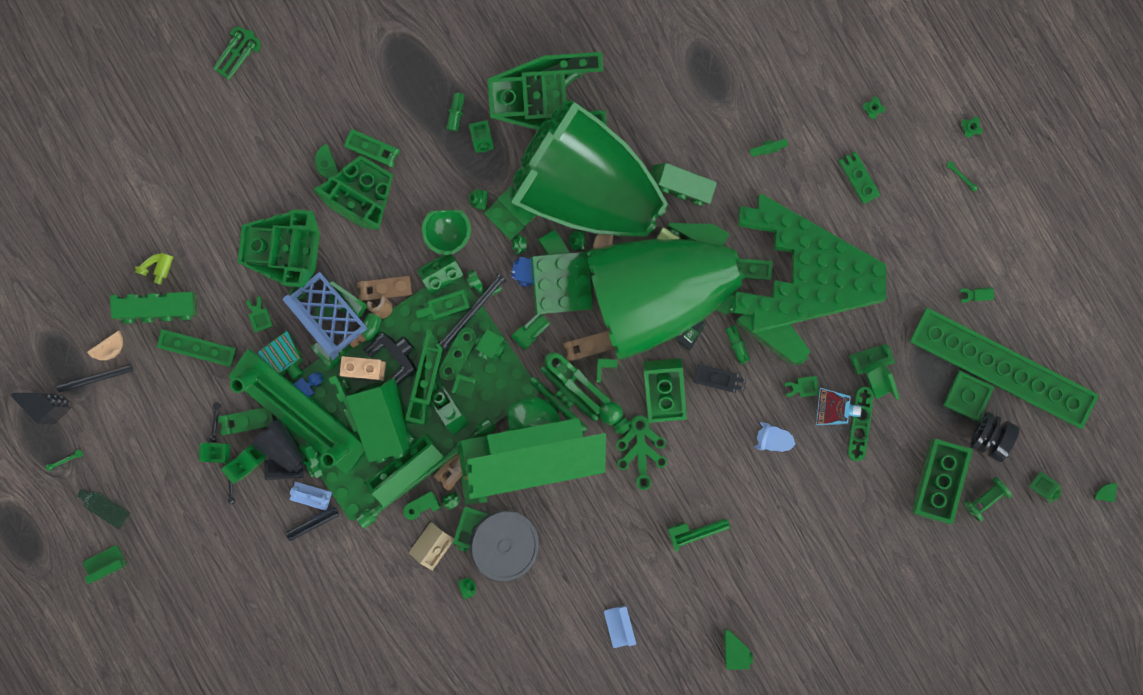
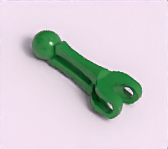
(609, 412)

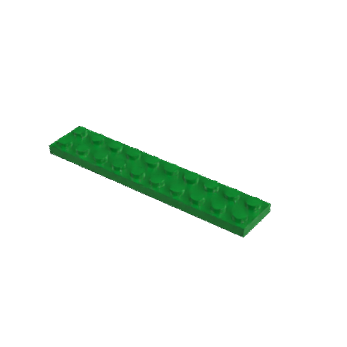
(1004, 368)

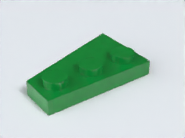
(341, 392)

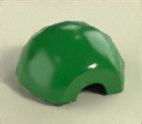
(446, 231)

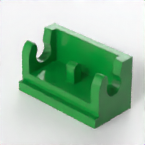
(870, 356)

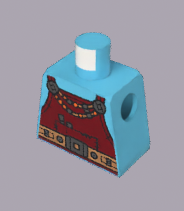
(835, 408)

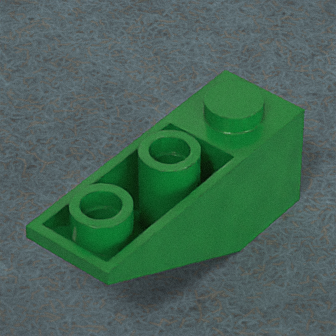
(700, 232)
(447, 408)

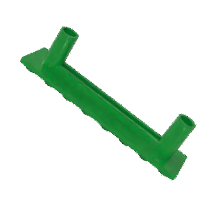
(296, 411)

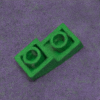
(553, 244)

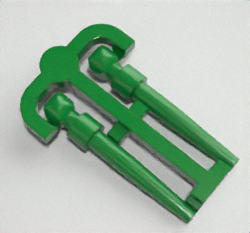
(249, 35)

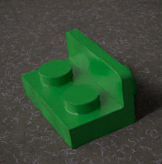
(440, 272)

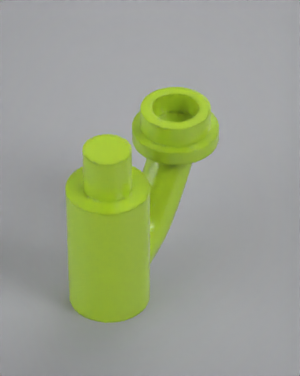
(162, 268)

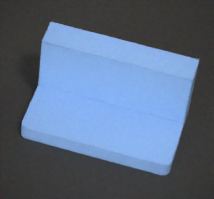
(619, 626)

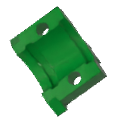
(324, 356)

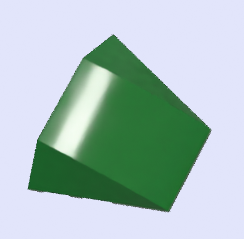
(358, 192)

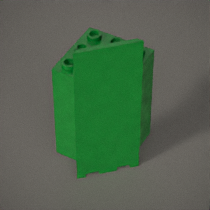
(530, 457)

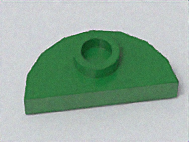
(769, 147)
(325, 162)

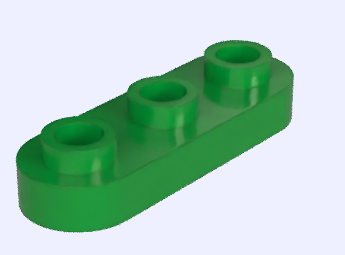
(464, 347)

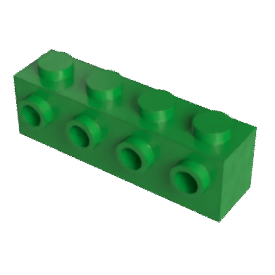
(406, 470)

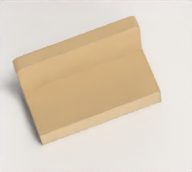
(431, 546)

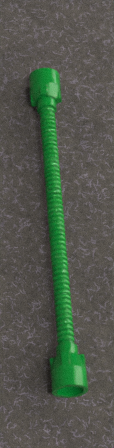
(368, 516)

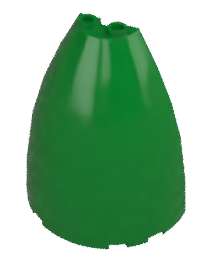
(586, 177)
(660, 288)

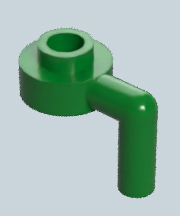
(474, 281)

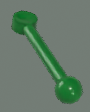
(950, 165)
(79, 453)

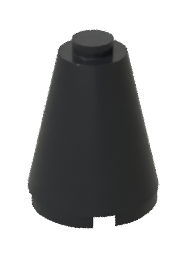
(279, 446)

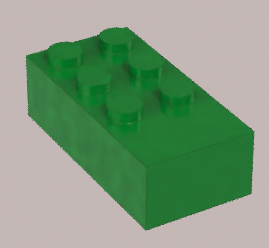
(941, 481)

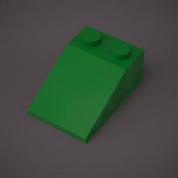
(665, 390)

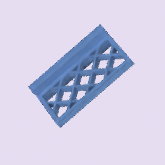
(315, 328)

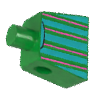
(283, 355)

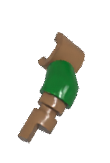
(372, 321)

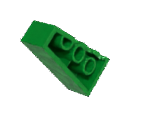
(154, 307)

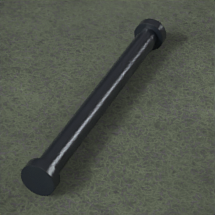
(472, 311)

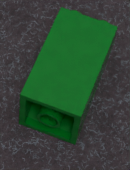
(780, 340)
(379, 420)

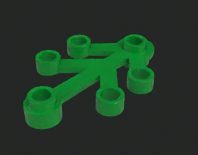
(641, 448)

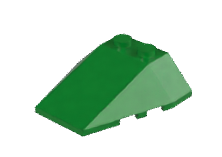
(281, 247)

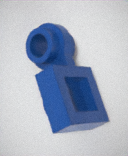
(315, 380)

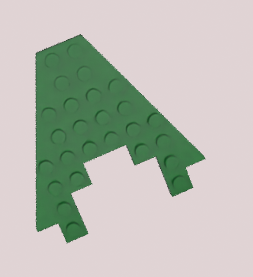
(825, 271)

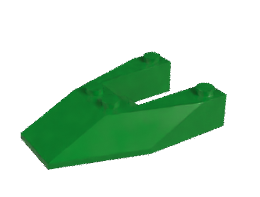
(538, 87)

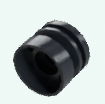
(995, 437)

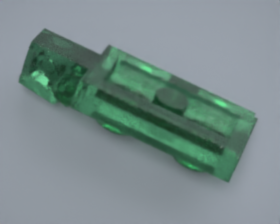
(104, 508)

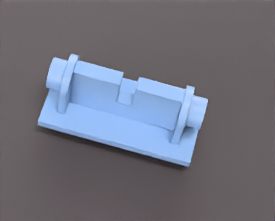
(310, 495)

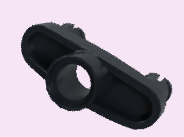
(399, 351)

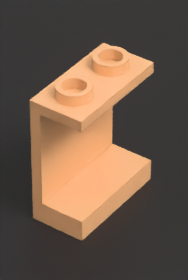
(362, 368)

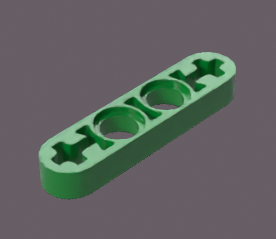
(863, 424)

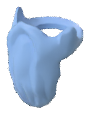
(774, 439)

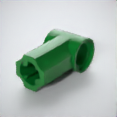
(527, 334)

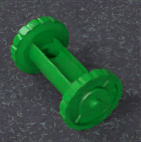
(988, 499)

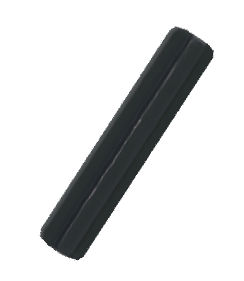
(312, 524)

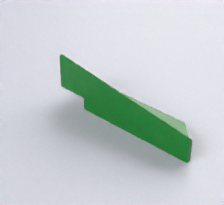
(424, 380)

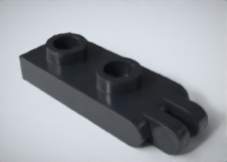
(718, 378)

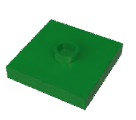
(968, 396)

